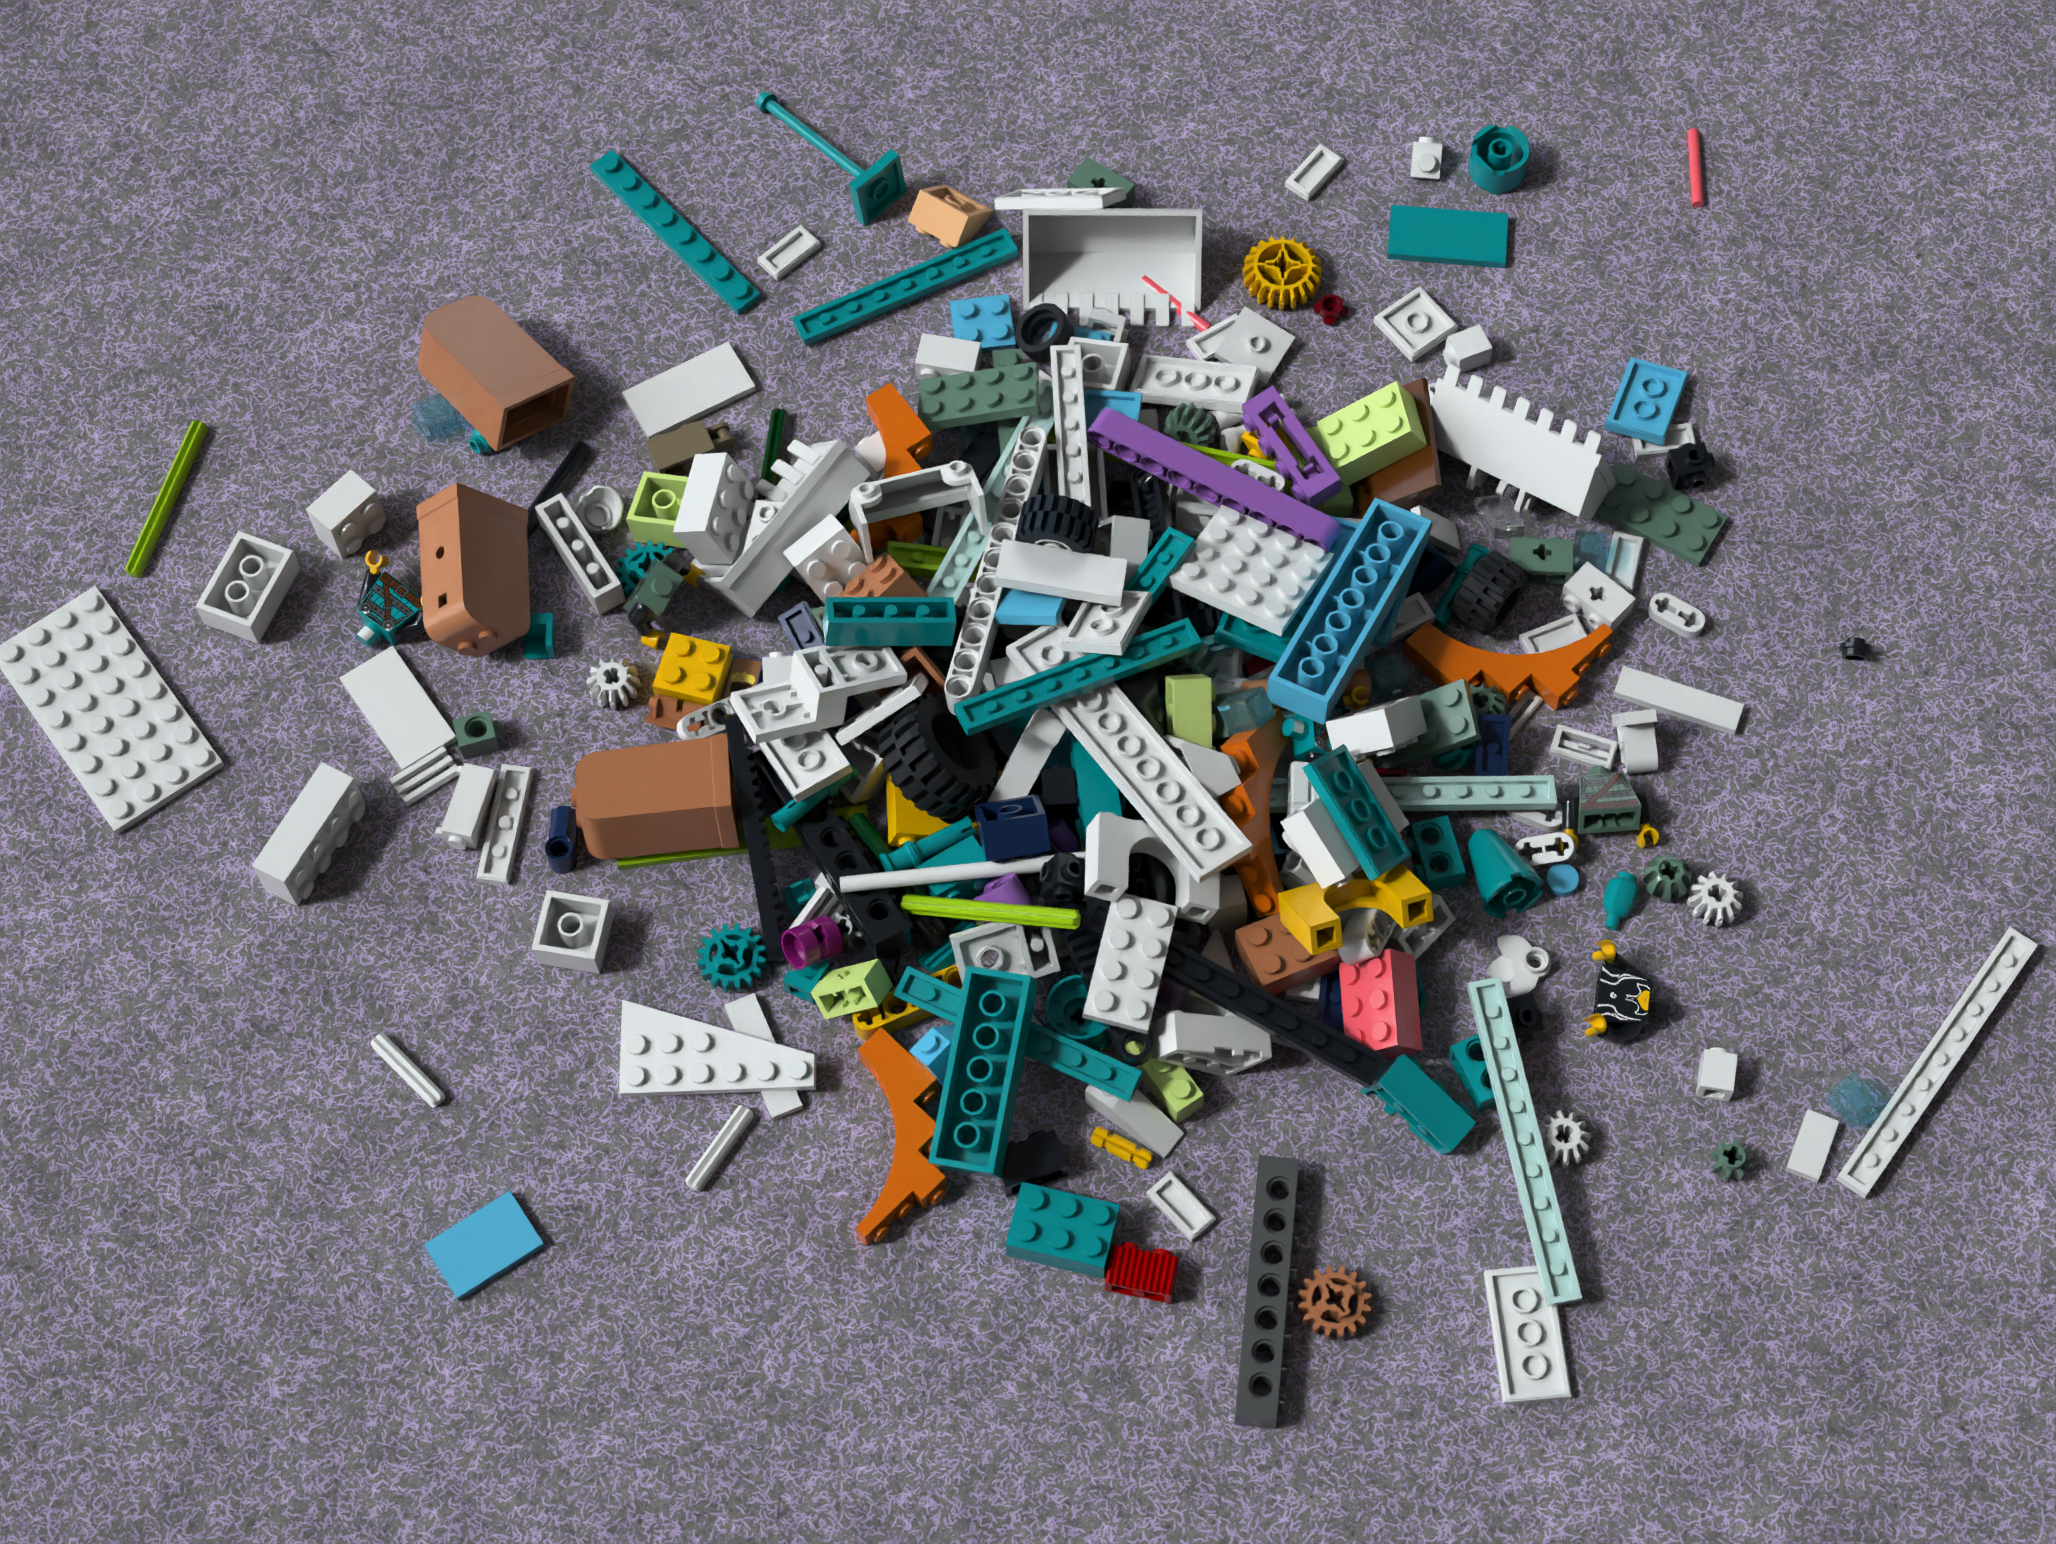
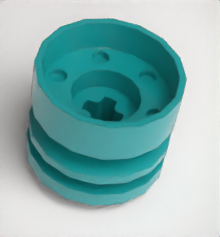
(1065, 1005)

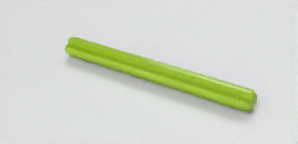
(166, 499)
(991, 911)

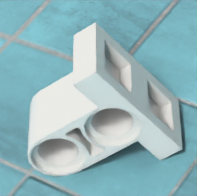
(1637, 740)

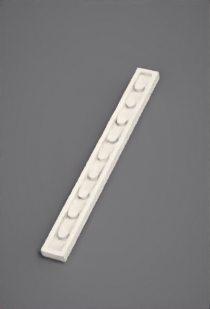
(1070, 431)
(1936, 1062)

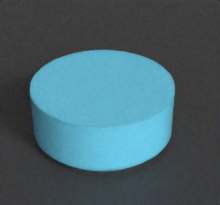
(1562, 879)

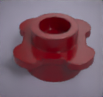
(1334, 302)

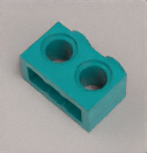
(1442, 853)
(1472, 1072)

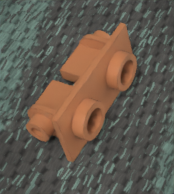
(667, 715)

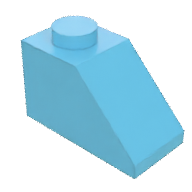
(934, 1049)

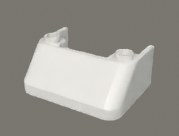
(915, 493)

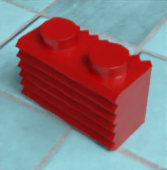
(1142, 1272)

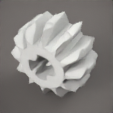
(615, 692)
(1707, 905)
(1573, 1131)

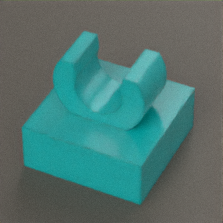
(797, 896)

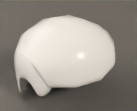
(596, 506)

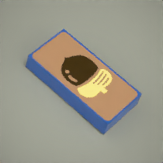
(742, 675)

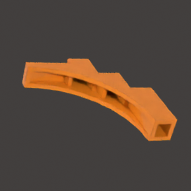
(904, 442)
(1549, 674)
(1249, 809)
(911, 1176)

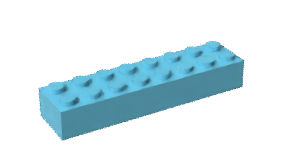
(1348, 611)

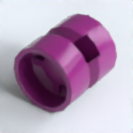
(811, 942)

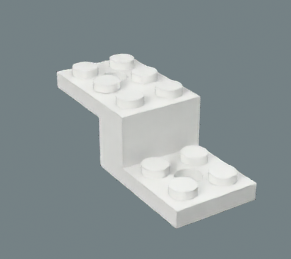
(816, 690)
(1019, 947)

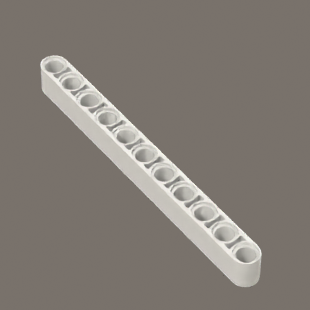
(979, 621)

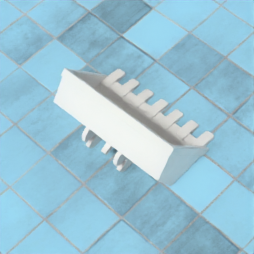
(1102, 253)
(1518, 448)
(811, 491)

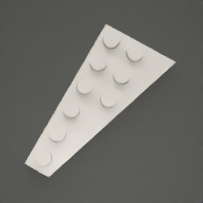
(688, 1057)

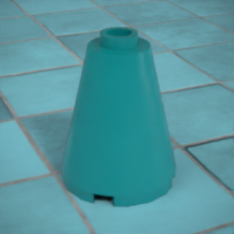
(1502, 875)

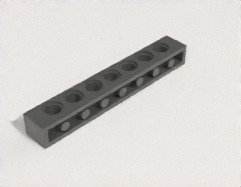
(1250, 1408)

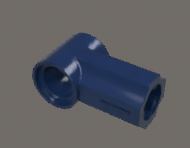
(562, 838)

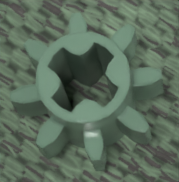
(1722, 1165)

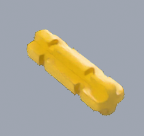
(1121, 1147)

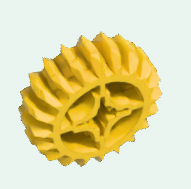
(1300, 269)

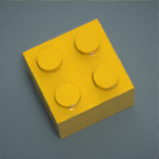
(693, 670)

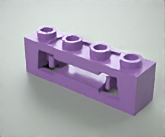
(1311, 487)

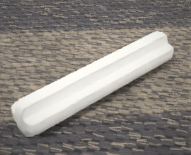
(407, 1070)
(719, 1148)

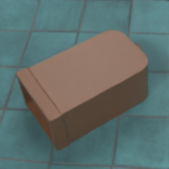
(493, 371)
(473, 570)
(657, 798)

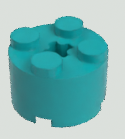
(1498, 158)

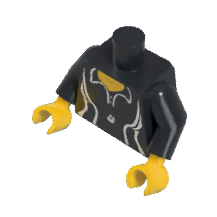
(1622, 998)

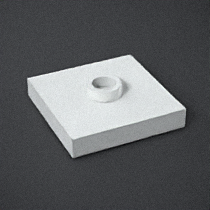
(1415, 324)
(1254, 343)

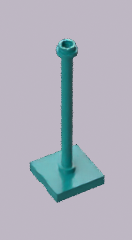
(871, 189)

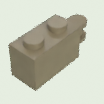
(675, 450)

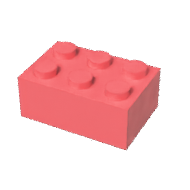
(1382, 1003)

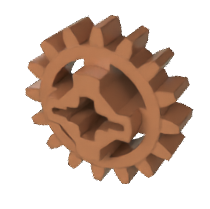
(1342, 1314)

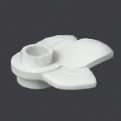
(1514, 964)

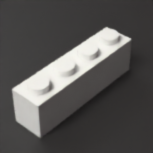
(580, 554)

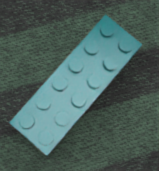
(983, 1072)

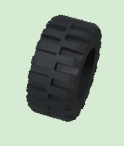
(936, 759)

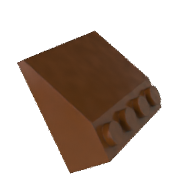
(1411, 478)

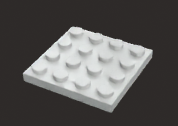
(1251, 570)

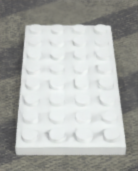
(107, 710)

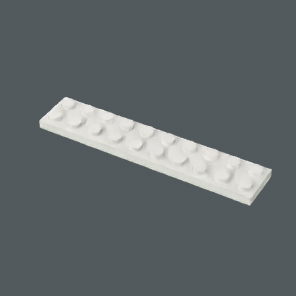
(1139, 763)

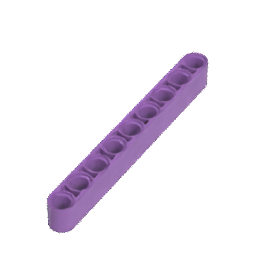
(1209, 478)

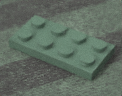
(979, 396)
(1661, 515)
(1449, 724)

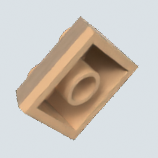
(948, 215)

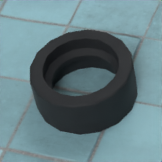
(1031, 323)

